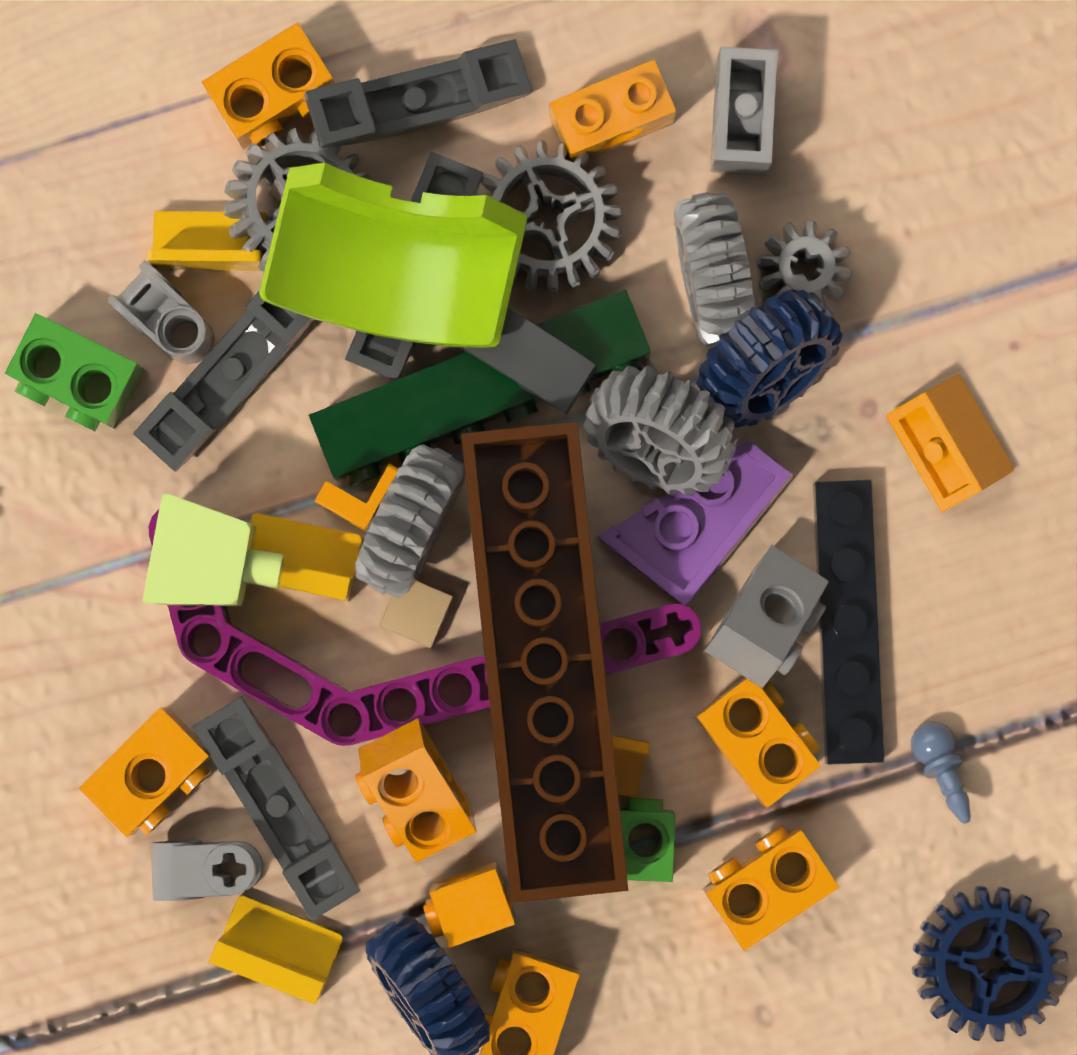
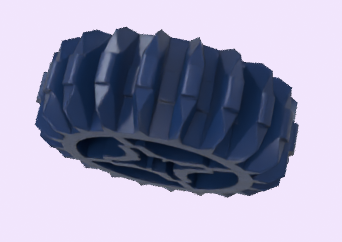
(770, 357)
(427, 989)
(987, 989)

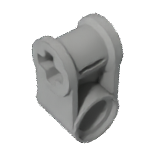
(157, 310)
(194, 869)

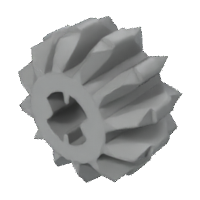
(811, 250)

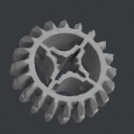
(268, 166)
(571, 206)
(713, 264)
(660, 431)
(409, 520)

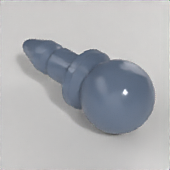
(935, 747)

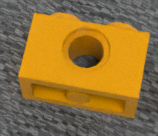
(613, 111)
(115, 783)

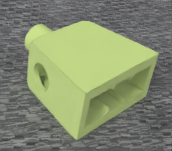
(205, 557)

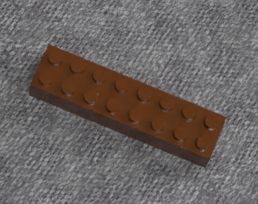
(544, 662)

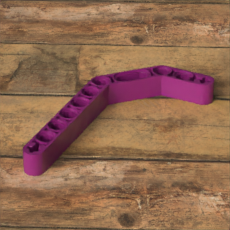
(371, 700)

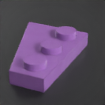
(688, 538)

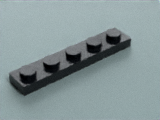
(849, 622)

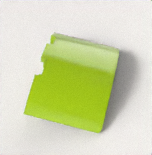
(391, 263)

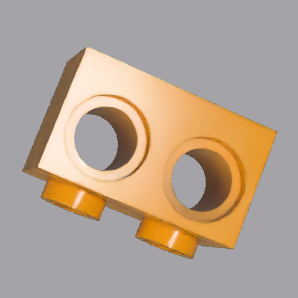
(261, 74)
(747, 748)
(423, 788)
(777, 900)
(469, 905)
(539, 1018)

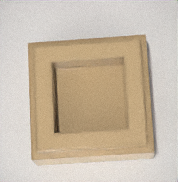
(417, 614)

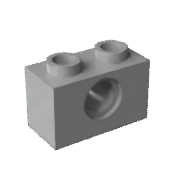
(743, 110)
(753, 641)

